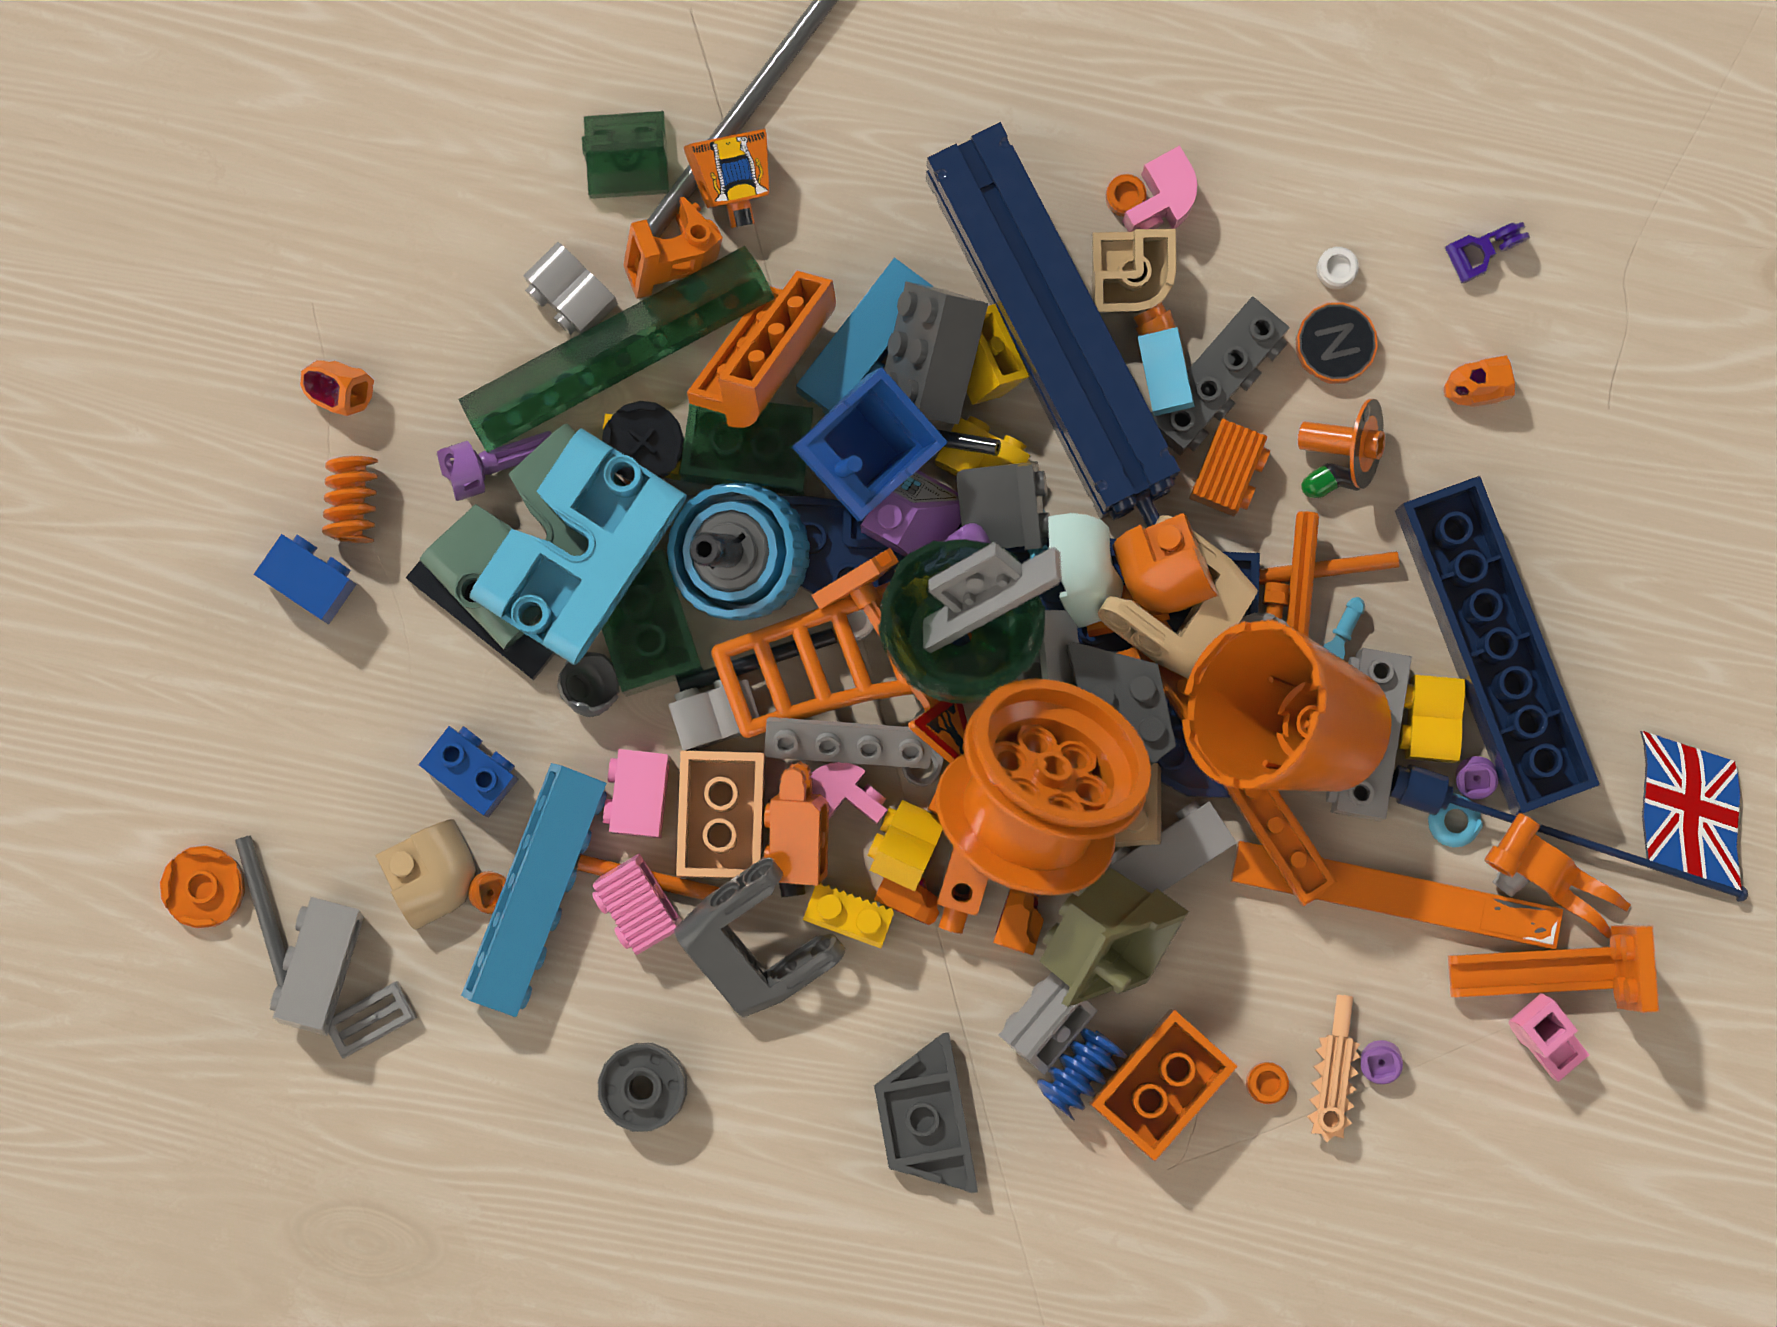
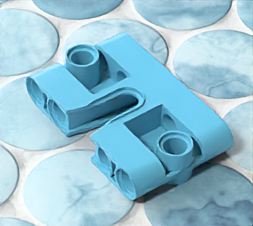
(582, 589)

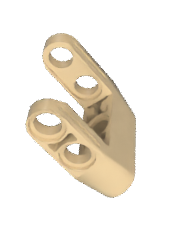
(1200, 627)

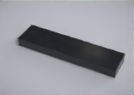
(524, 653)

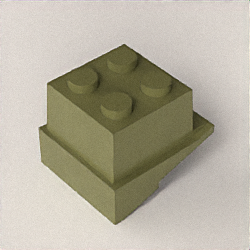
(1110, 937)

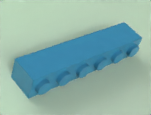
(534, 890)

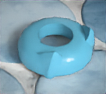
(1448, 838)

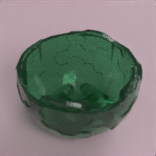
(954, 673)

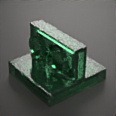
(626, 154)

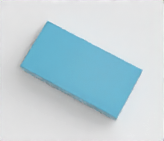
(1166, 371)

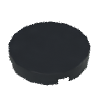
(647, 435)

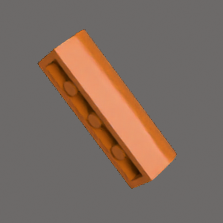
(764, 350)

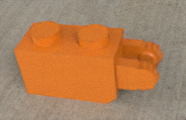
(798, 828)

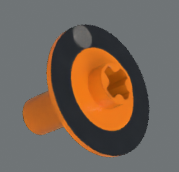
(1362, 443)

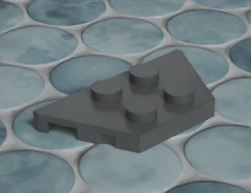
(1131, 688)
(926, 1118)

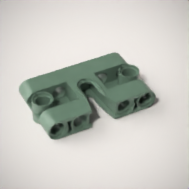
(472, 541)

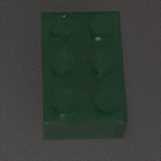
(749, 454)
(651, 632)

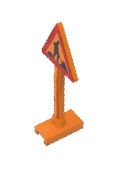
(942, 722)

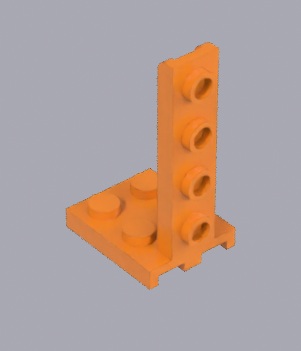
(1624, 967)

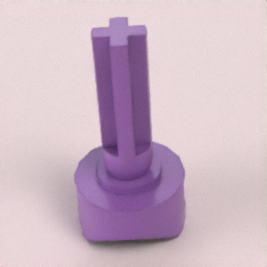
(469, 468)

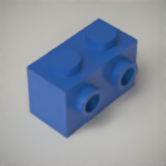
(306, 578)
(470, 771)

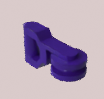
(1455, 250)

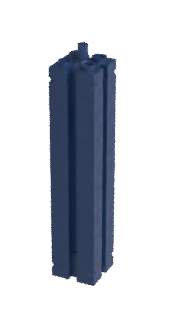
(1053, 325)

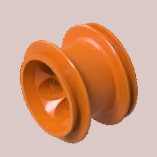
(1043, 786)

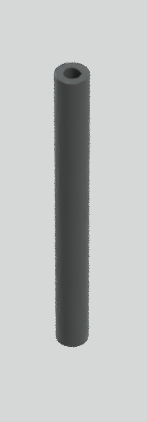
(262, 906)

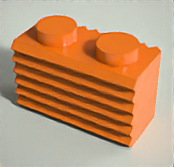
(1229, 468)

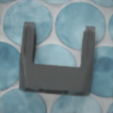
(729, 962)

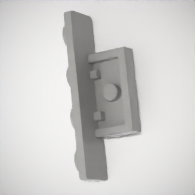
(984, 589)
(845, 743)

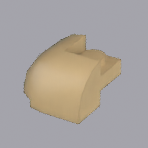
(1132, 269)
(429, 872)

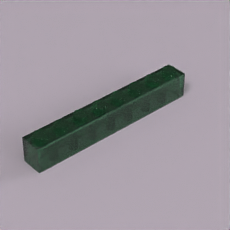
(616, 348)

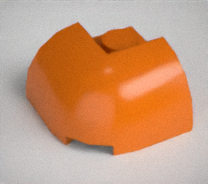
(1164, 566)

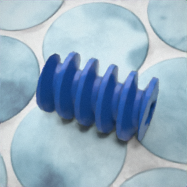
(1080, 1071)

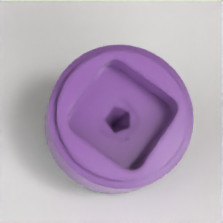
(1476, 777)
(1381, 1062)

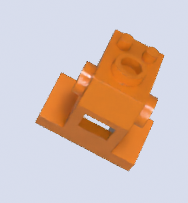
(659, 260)

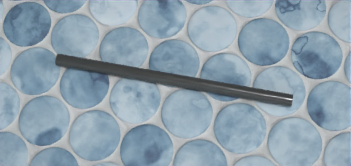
(745, 106)

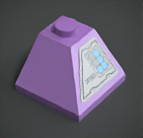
(914, 515)

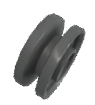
(624, 1105)

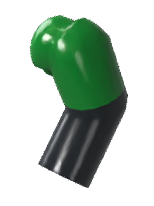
(1326, 480)

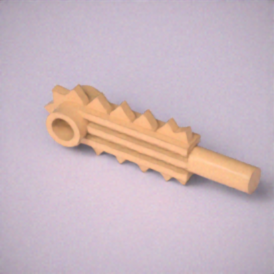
(1335, 1072)

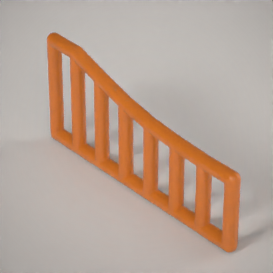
(824, 700)

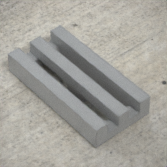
(401, 1002)

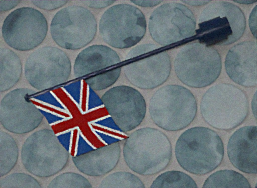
(1686, 813)

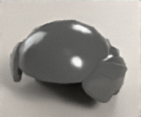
(589, 685)

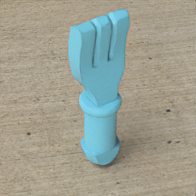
(1345, 627)

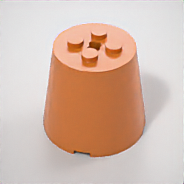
(1283, 713)

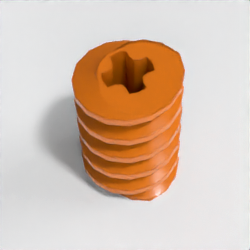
(349, 498)

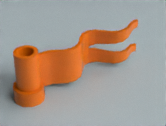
(1551, 870)

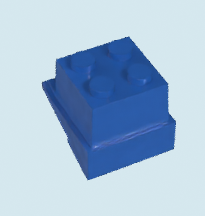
(869, 443)

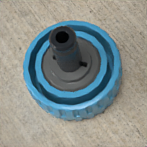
(738, 551)

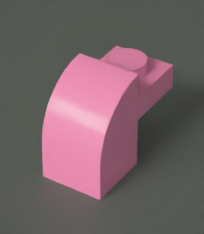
(1173, 191)
(839, 783)
(1549, 1036)

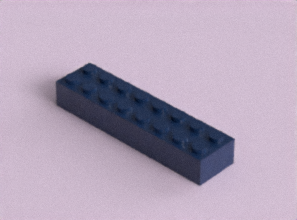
(1496, 646)

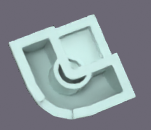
(1085, 565)

